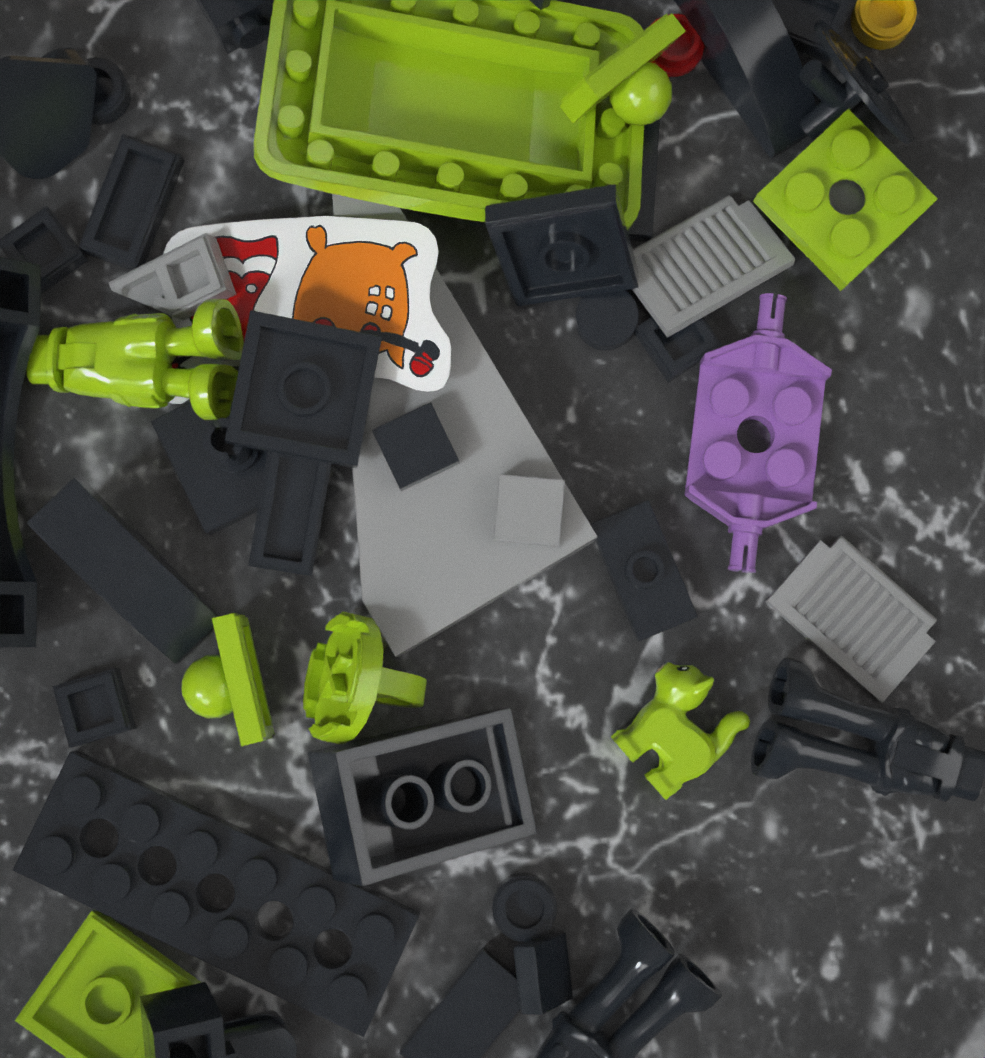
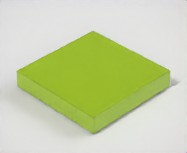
(93, 991)

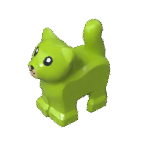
(680, 744)

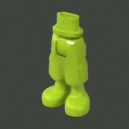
(134, 357)

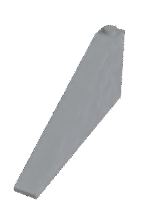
(432, 547)

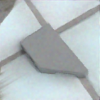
(179, 278)

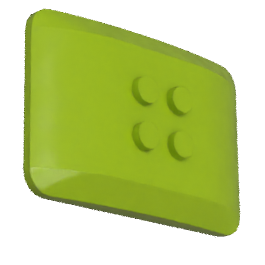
(442, 103)

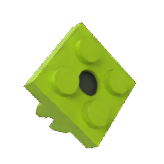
(844, 199)

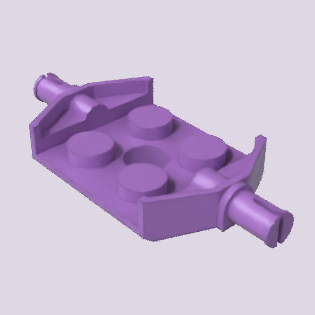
(784, 390)

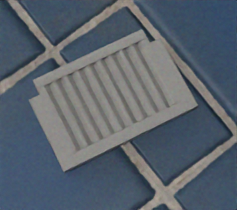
(707, 263)
(855, 616)

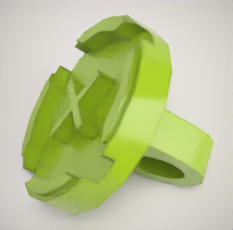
(349, 678)

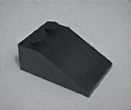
(421, 796)

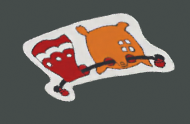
(338, 275)

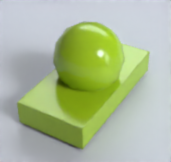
(636, 86)
(230, 681)

